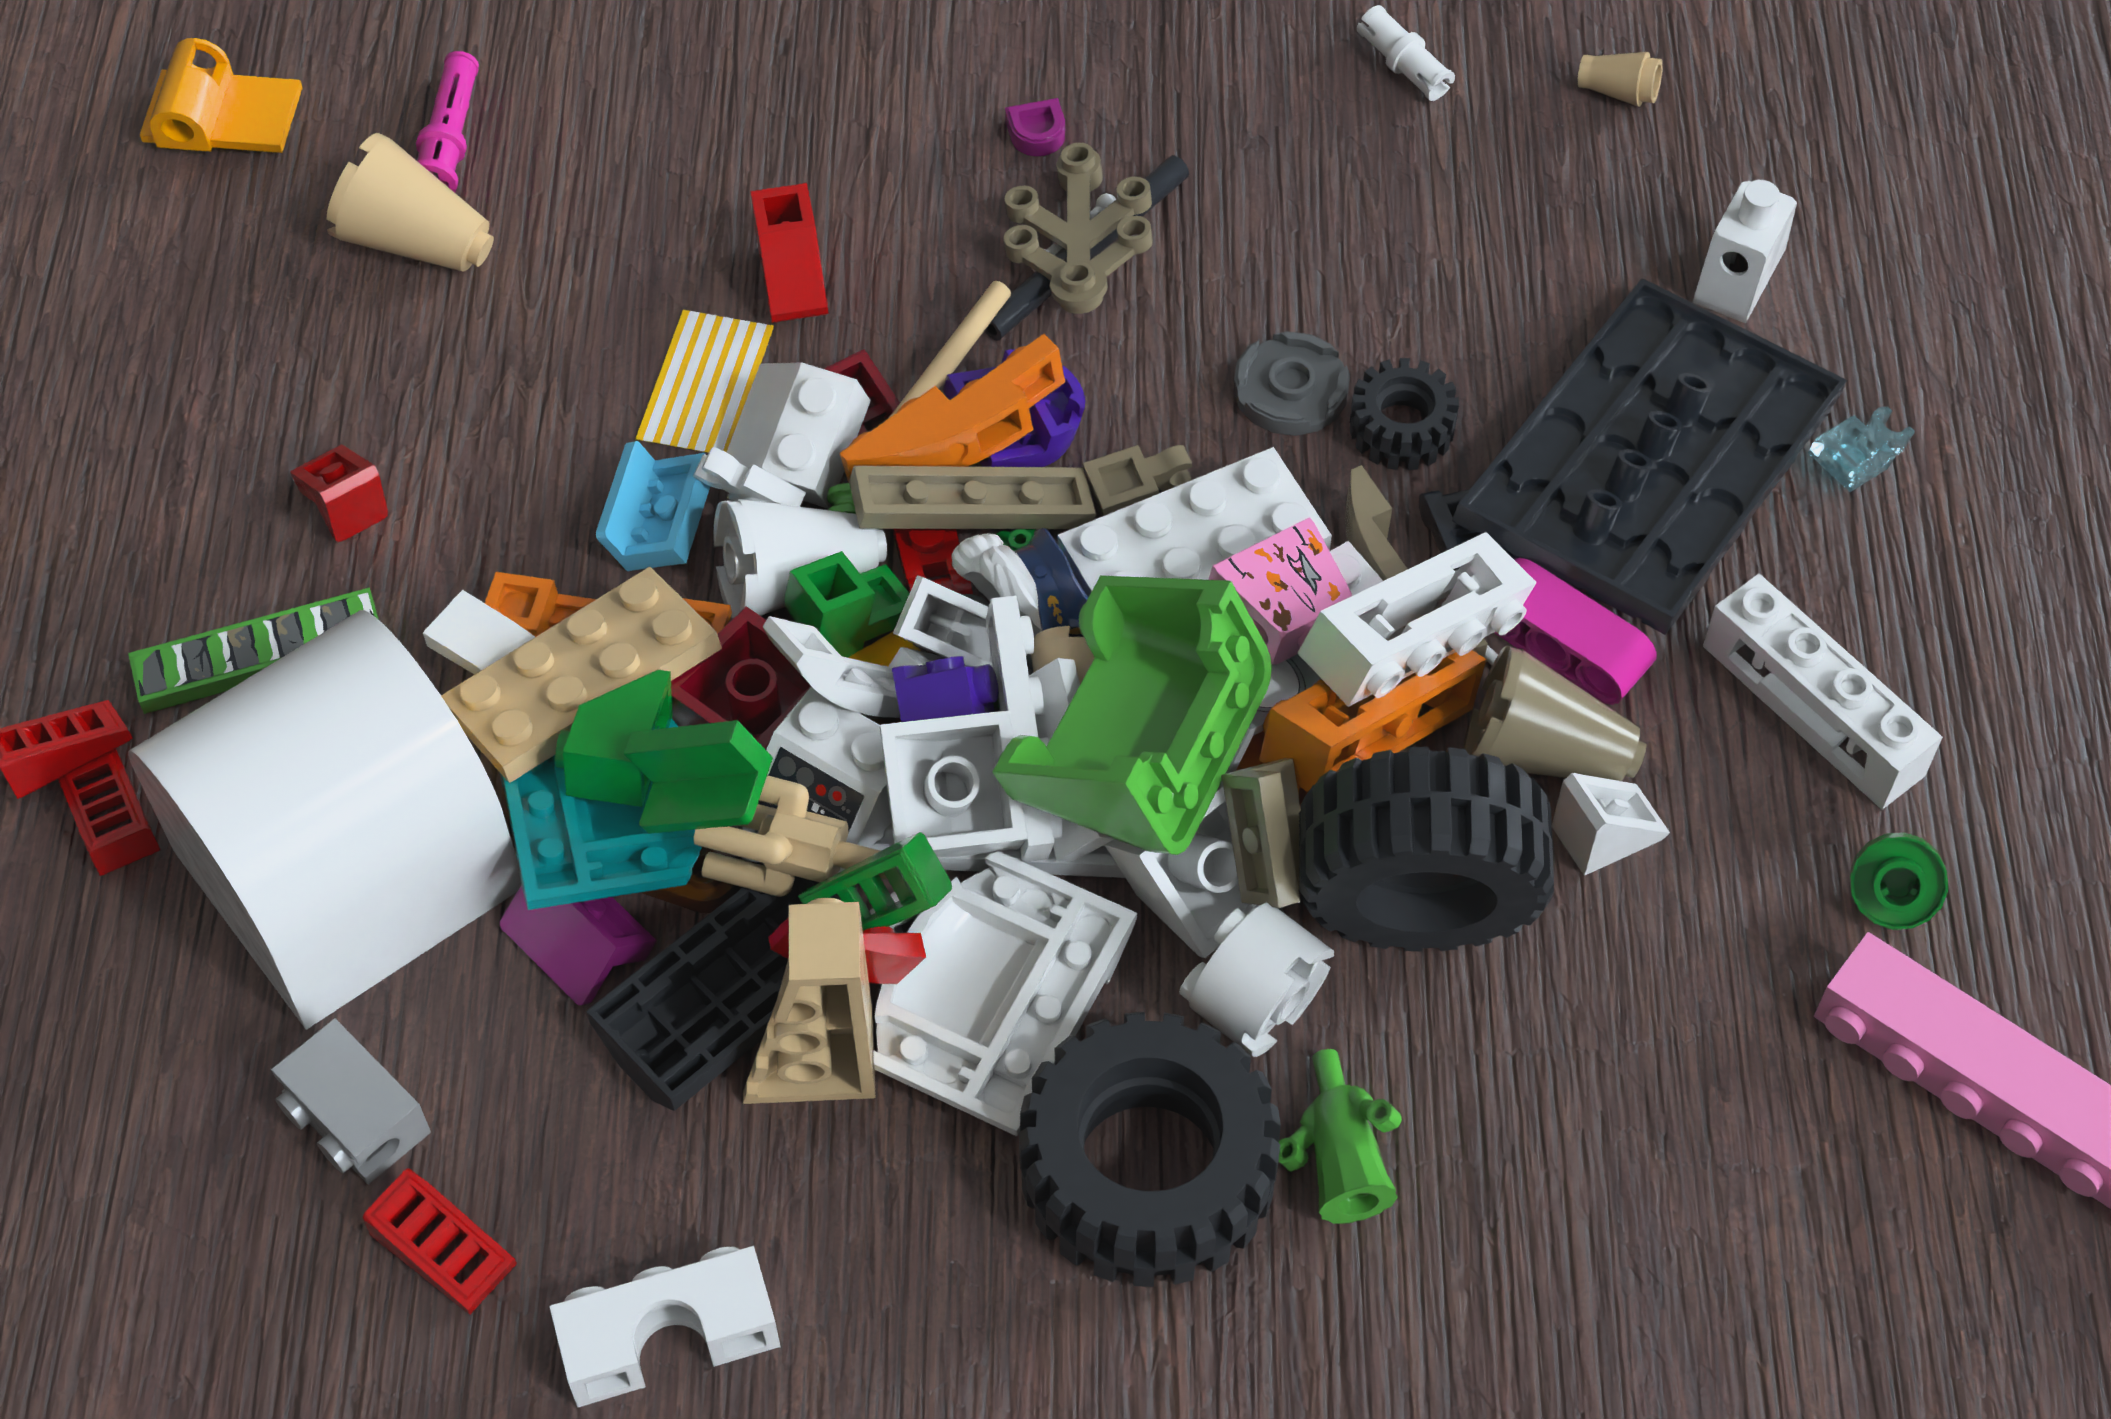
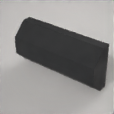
(699, 998)

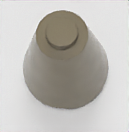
(1550, 724)

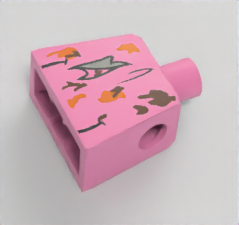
(1285, 585)

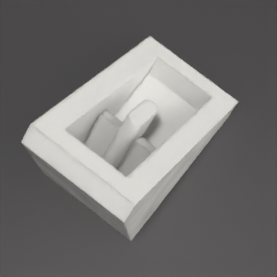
(945, 623)
(1604, 821)

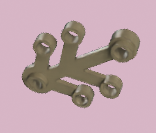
(1081, 280)

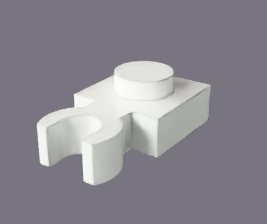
(752, 483)

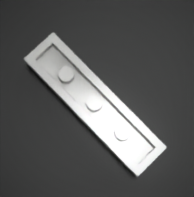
(1009, 642)

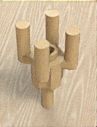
(788, 844)

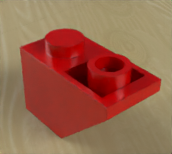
(789, 252)

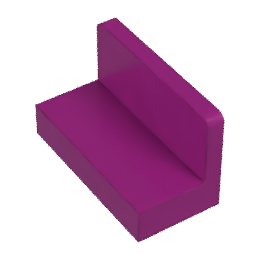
(577, 941)

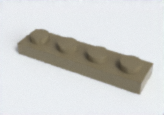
(970, 497)

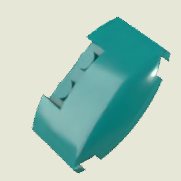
(588, 847)

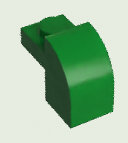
(843, 602)

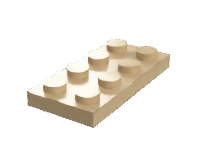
(535, 691)

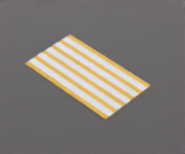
(704, 381)

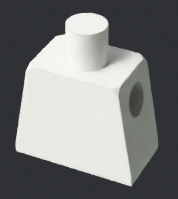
(1757, 228)

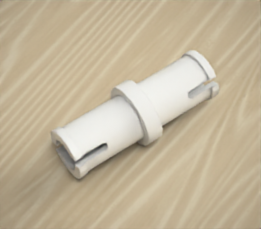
(1405, 53)

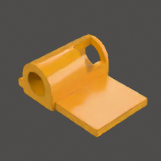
(218, 109)

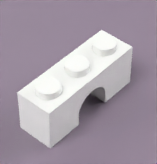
(606, 1328)

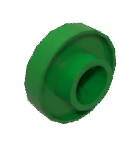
(1898, 881)

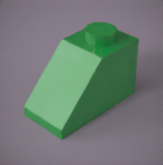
(599, 735)

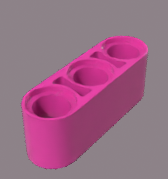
(1580, 638)

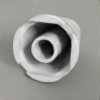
(771, 539)

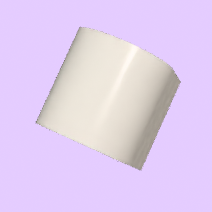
(332, 815)

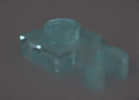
(1859, 451)

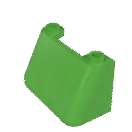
(1153, 715)

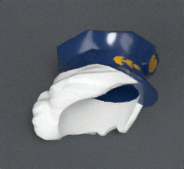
(1034, 573)

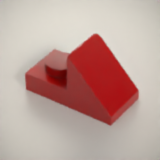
(344, 490)

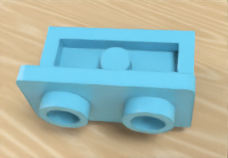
(652, 509)

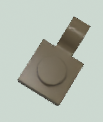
(1130, 478)

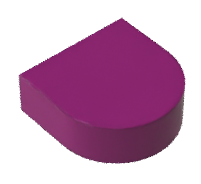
(1036, 127)

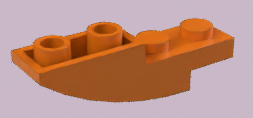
(969, 427)

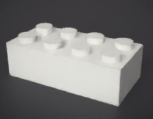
(1191, 524)

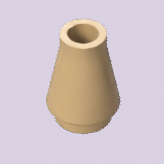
(1622, 76)

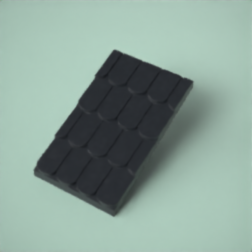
(1651, 454)

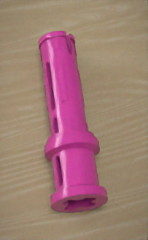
(456, 80)

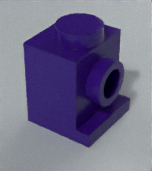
(944, 689)

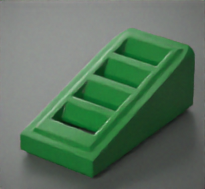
(911, 871)

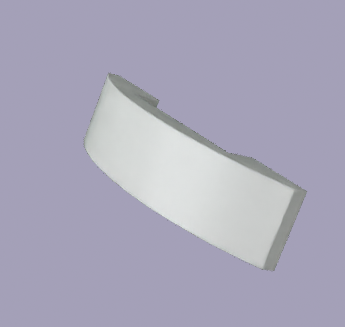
(842, 680)

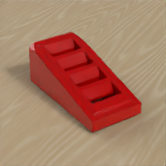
(55, 744)
(119, 845)
(407, 1210)

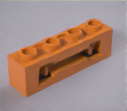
(1319, 724)

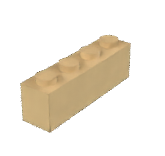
(823, 1016)

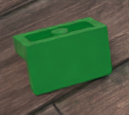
(699, 775)

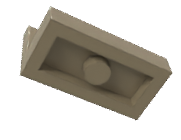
(1265, 831)

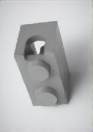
(350, 1102)

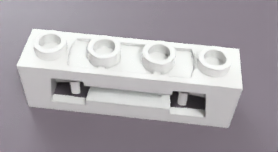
(1482, 599)
(1822, 691)

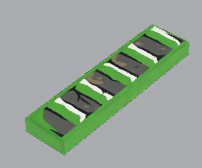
(231, 654)

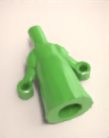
(1346, 1152)

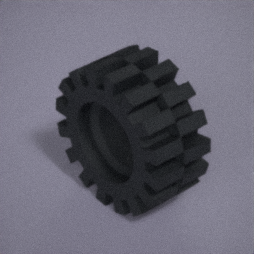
(1408, 388)

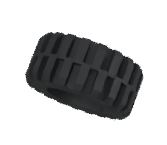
(1425, 849)
(1159, 1068)

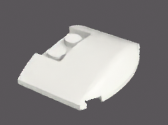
(1000, 986)

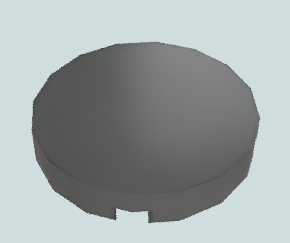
(1291, 383)

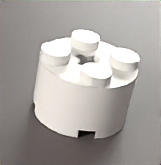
(1257, 976)

